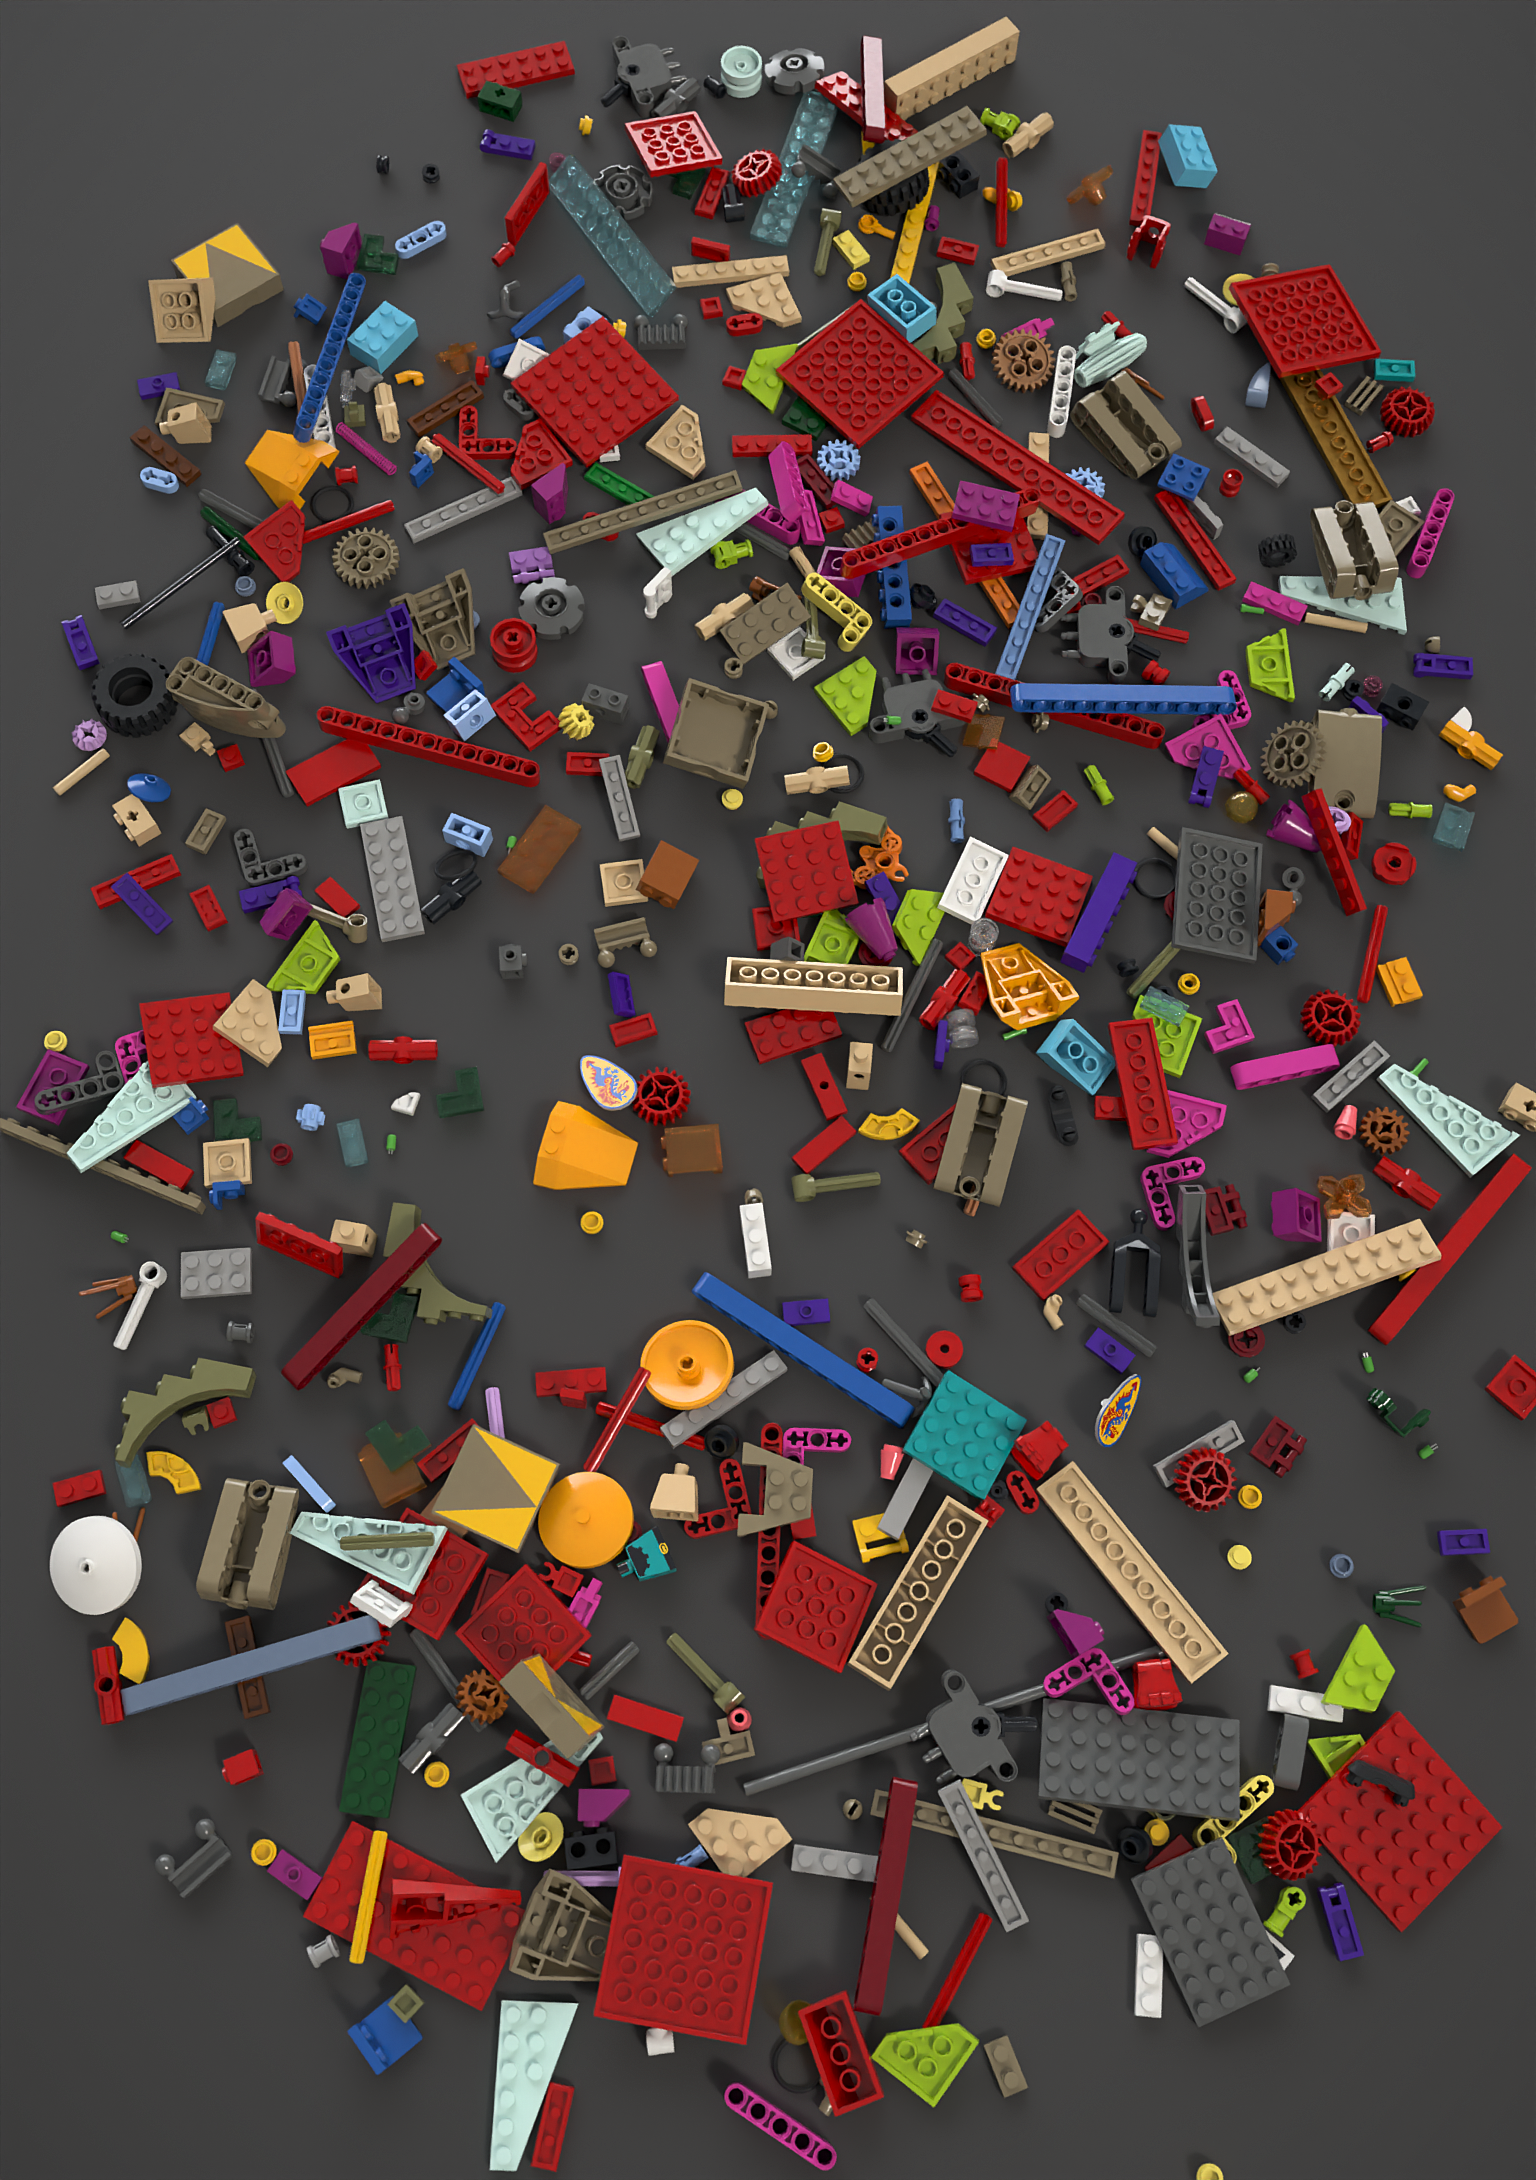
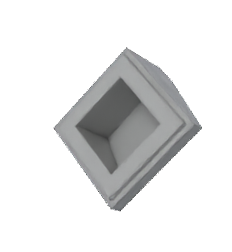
(367, 378)

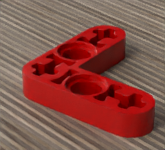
(474, 442)
(727, 1513)

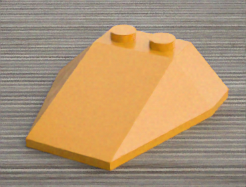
(286, 465)
(1024, 987)
(582, 1151)

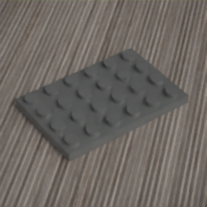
(1217, 895)
(1210, 1932)

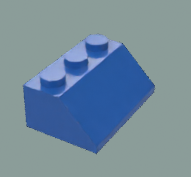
(1172, 574)

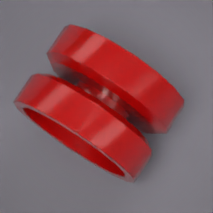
(514, 645)

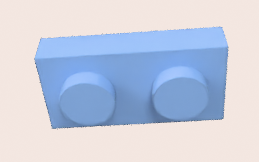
(292, 1012)

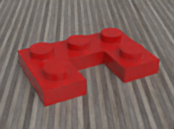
(510, 712)

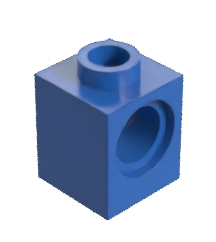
(1279, 937)

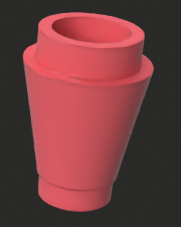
(1346, 1123)
(890, 1461)
(739, 1727)

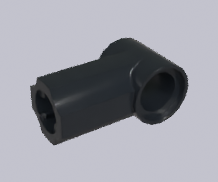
(733, 207)

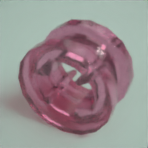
(556, 157)
(1376, 682)

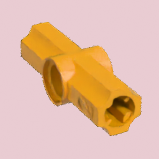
(1470, 745)

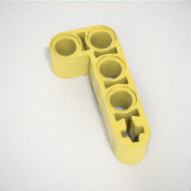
(834, 607)
(1253, 1802)

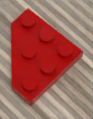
(537, 454)
(280, 541)

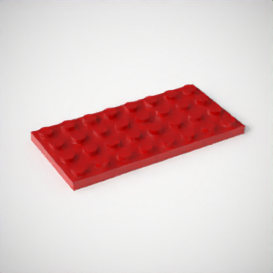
(454, 1957)

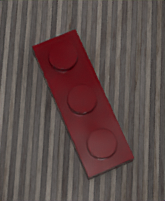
(816, 481)

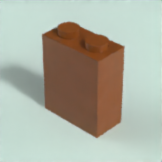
(667, 875)

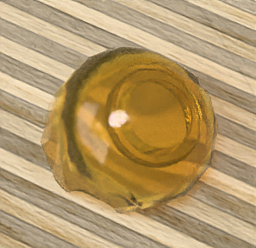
(1241, 807)
(791, 2024)

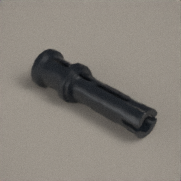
(235, 557)

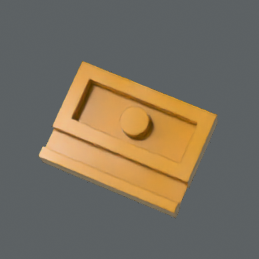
(1399, 981)
(332, 1040)

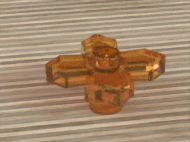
(1091, 187)
(457, 356)
(1344, 1195)

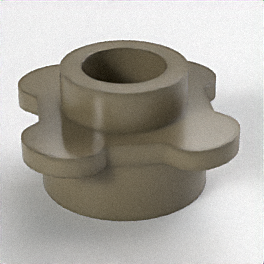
(982, 702)
(1040, 721)
(916, 1238)

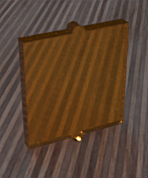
(984, 731)

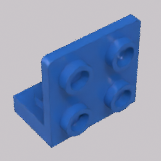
(1183, 477)
(454, 686)
(384, 2037)

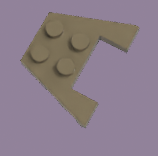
(786, 1491)

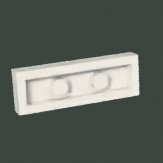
(1302, 1704)
(1148, 1976)

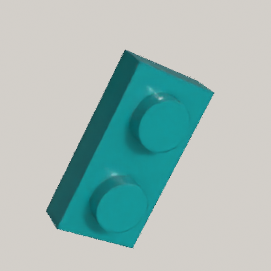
(1394, 370)

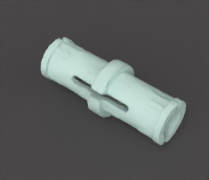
(1336, 682)

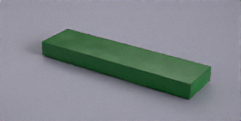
(615, 485)

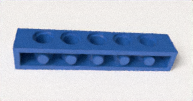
(901, 616)

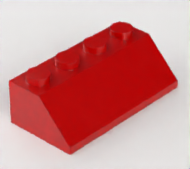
(841, 2053)

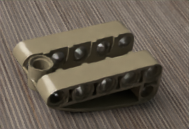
(1125, 426)
(1353, 550)
(223, 701)
(1352, 760)
(980, 1144)
(248, 1545)

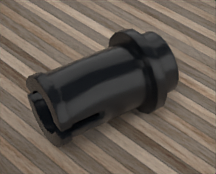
(714, 86)

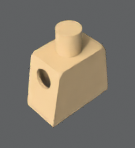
(187, 425)
(248, 624)
(356, 993)
(859, 1063)
(352, 1238)
(676, 1496)

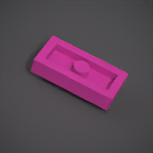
(851, 498)

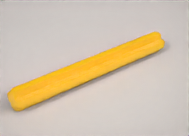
(368, 1897)

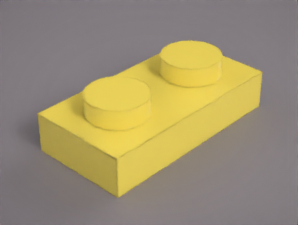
(851, 249)

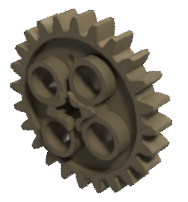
(366, 558)
(1293, 754)

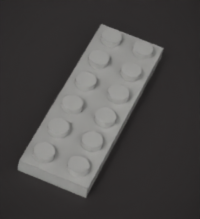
(392, 879)

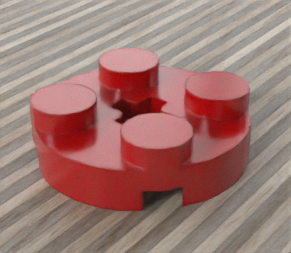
(1385, 872)

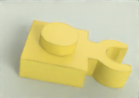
(978, 1794)

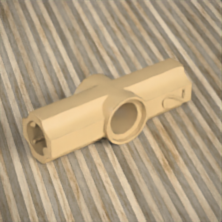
(1028, 135)
(387, 412)
(723, 615)
(817, 780)

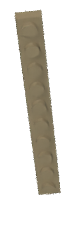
(643, 512)
(110, 1168)
(1013, 1838)

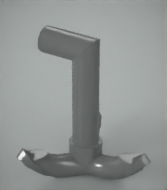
(504, 303)
(923, 1394)

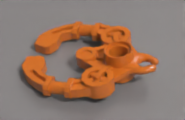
(875, 857)

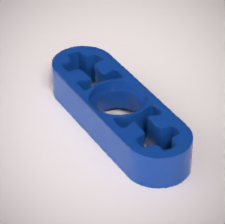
(500, 356)

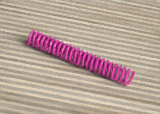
(369, 449)

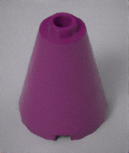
(1294, 828)
(874, 928)

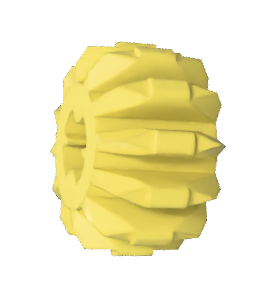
(576, 721)

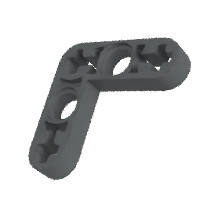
(1062, 597)
(257, 866)

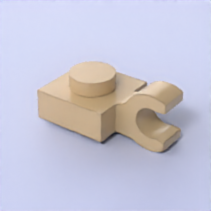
(197, 738)

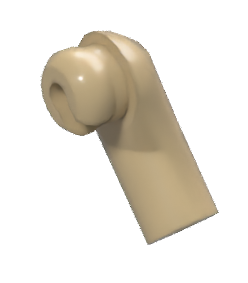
(1051, 1310)

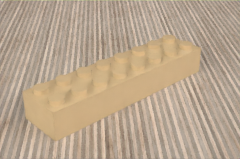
(952, 69)
(814, 986)
(917, 1593)

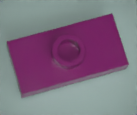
(295, 1874)

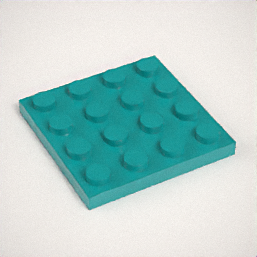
(964, 1435)

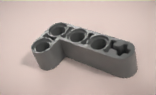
(77, 1088)

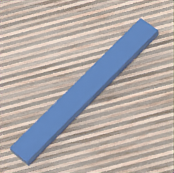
(1030, 607)

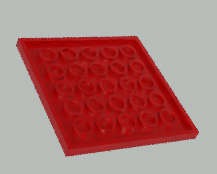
(1304, 320)
(859, 373)
(594, 391)
(1396, 1851)
(684, 1949)

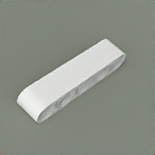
(1061, 391)
(323, 428)

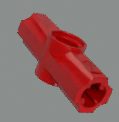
(944, 999)
(402, 1050)
(1406, 1183)
(109, 1702)
(528, 1749)

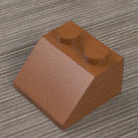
(1274, 912)

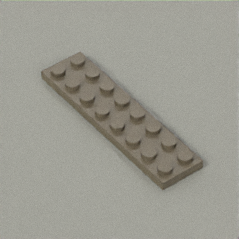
(909, 156)

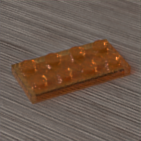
(539, 849)

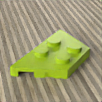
(761, 374)
(1270, 666)
(918, 921)
(832, 940)
(307, 963)
(1361, 1675)
(1334, 1751)

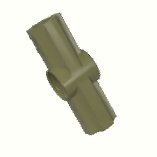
(641, 756)

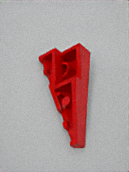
(428, 1903)

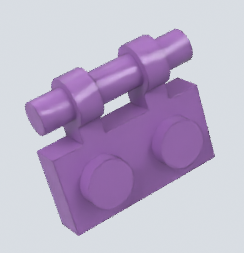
(531, 560)

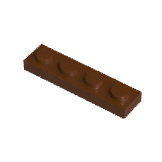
(444, 408)
(165, 455)
(252, 1691)

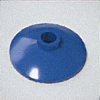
(149, 787)

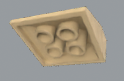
(183, 309)

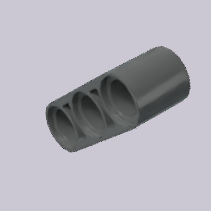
(1290, 1751)

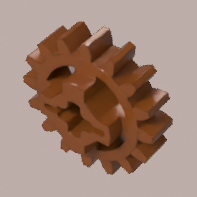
(1381, 1121)
(481, 1701)

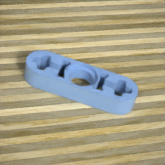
(426, 231)
(309, 1484)

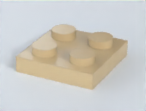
(621, 881)
(227, 1161)

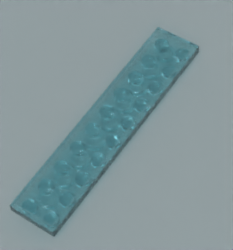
(784, 202)
(611, 235)

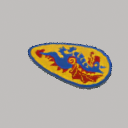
(608, 1083)
(1117, 1411)

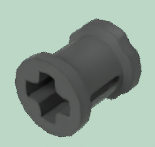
(240, 1332)

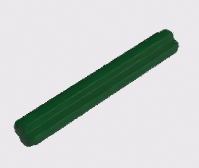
(228, 530)

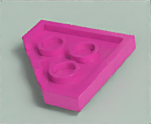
(1214, 733)
(1193, 1121)

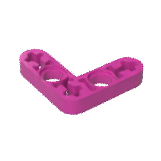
(1232, 719)
(135, 1048)
(1162, 1180)
(798, 1449)
(1097, 1673)

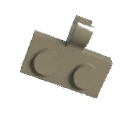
(1153, 611)
(731, 1746)

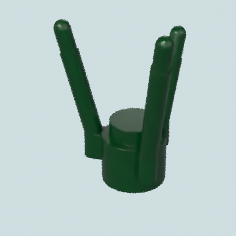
(1383, 1604)

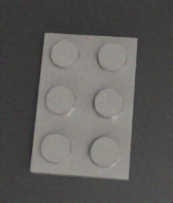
(216, 1273)

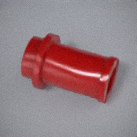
(503, 254)
(1379, 442)

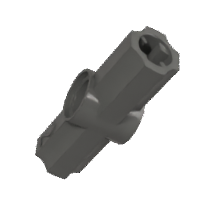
(677, 100)
(431, 1738)

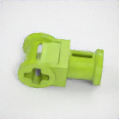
(1000, 123)
(730, 552)
(1285, 1911)

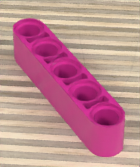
(788, 481)
(778, 529)
(1430, 533)
(661, 695)
(1284, 1066)
(793, 2127)

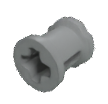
(323, 1951)

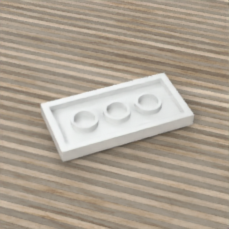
(972, 881)

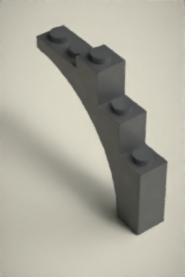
(1193, 1263)

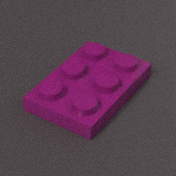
(985, 506)
(52, 1072)

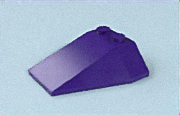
(379, 653)

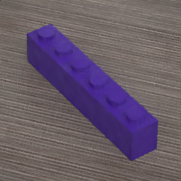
(1099, 912)

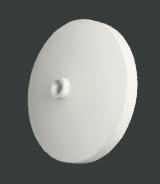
(95, 1565)

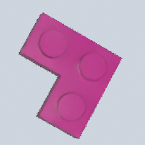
(1234, 1029)

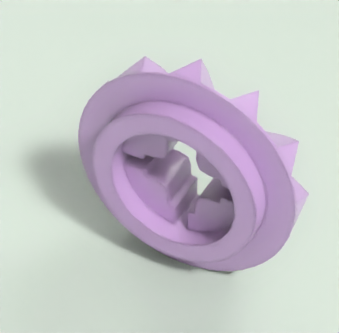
(89, 743)
(1341, 819)

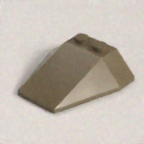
(443, 618)
(561, 1933)

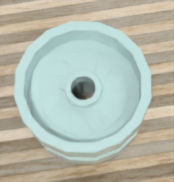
(741, 71)

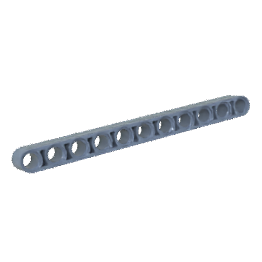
(250, 1664)

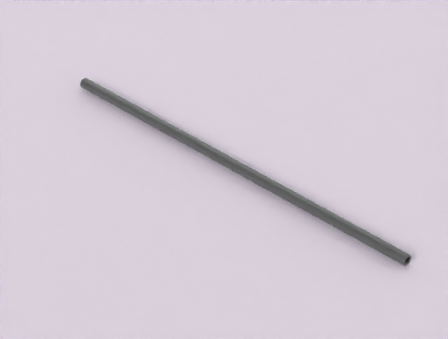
(904, 1736)

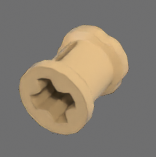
(426, 447)

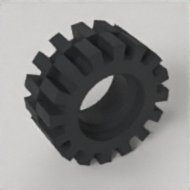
(1277, 550)

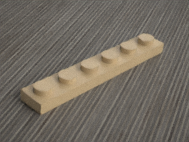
(1049, 253)
(729, 271)
(1038, 522)

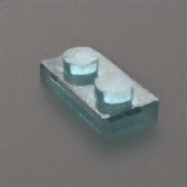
(221, 369)
(1164, 1006)
(352, 1143)
(134, 1483)

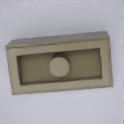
(1030, 787)

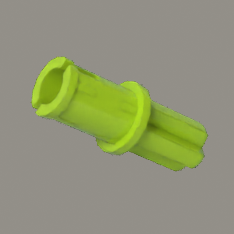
(1098, 784)
(1410, 810)

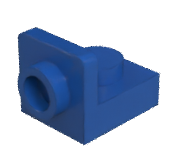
(309, 308)
(421, 470)
(192, 1115)
(225, 1189)

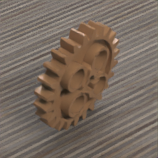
(1023, 360)

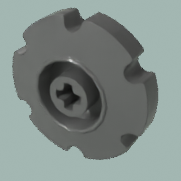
(794, 71)
(626, 189)
(552, 608)

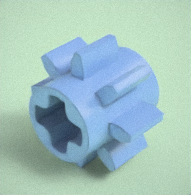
(310, 1117)

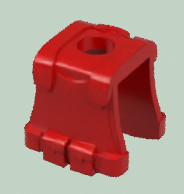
(1143, 233)
(1038, 1450)
(1155, 1685)

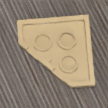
(767, 298)
(680, 443)
(252, 1023)
(739, 1840)

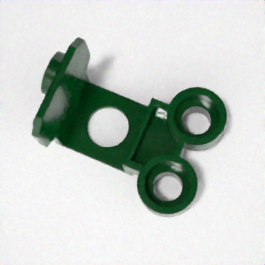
(1380, 1400)

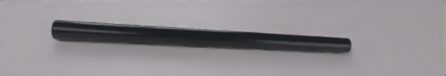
(181, 583)

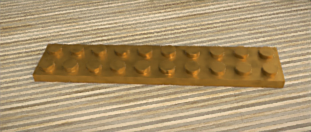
(1336, 441)

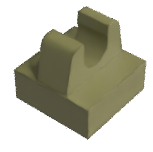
(354, 415)
(196, 1416)
(406, 2003)

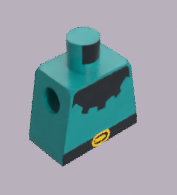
(648, 1557)

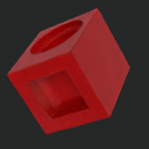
(242, 1767)

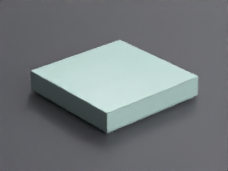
(363, 803)

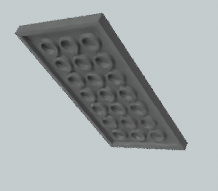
(1140, 1760)

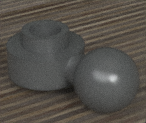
(401, 715)
(1293, 887)

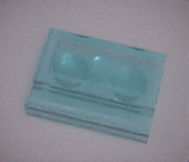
(1453, 827)

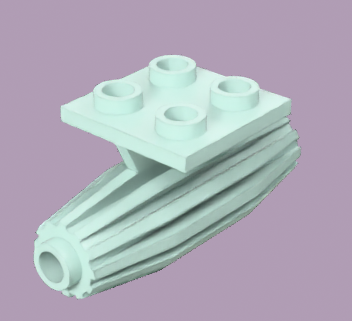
(1106, 354)

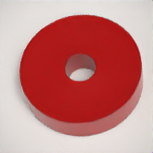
(946, 1339)

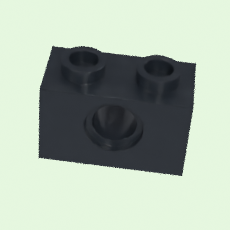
(1398, 697)

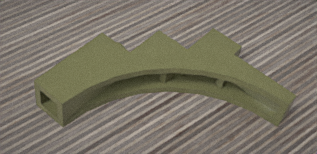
(955, 300)
(854, 822)
(435, 1300)
(173, 1393)

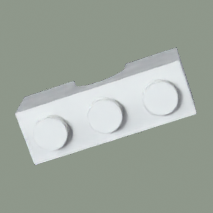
(755, 1240)

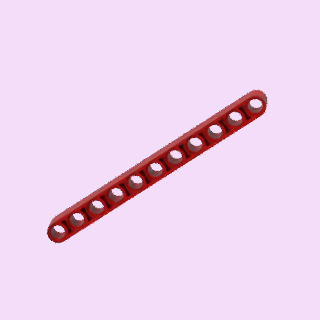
(923, 539)
(1081, 720)
(422, 739)
(1451, 1248)

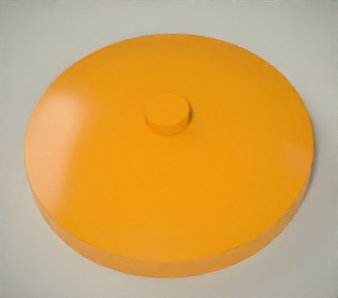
(688, 1364)
(586, 1520)

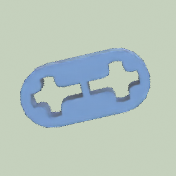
(159, 480)

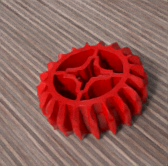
(756, 173)
(1407, 411)
(1339, 1031)
(667, 1092)
(1199, 1499)
(369, 1651)
(1283, 1859)

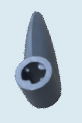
(1258, 388)

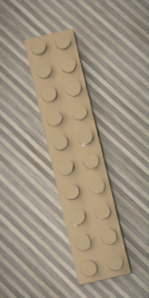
(1325, 1276)
(1132, 1572)

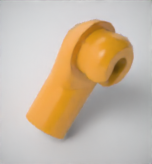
(990, 194)
(410, 375)
(1457, 793)

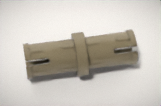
(1068, 281)

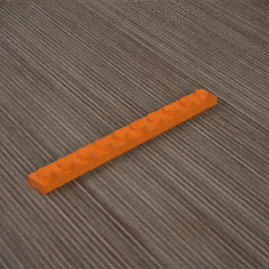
(940, 503)

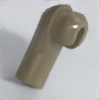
(343, 1375)

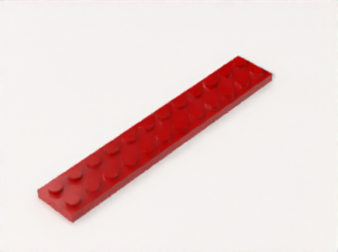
(1017, 466)

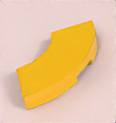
(888, 1126)
(174, 1469)
(134, 1651)

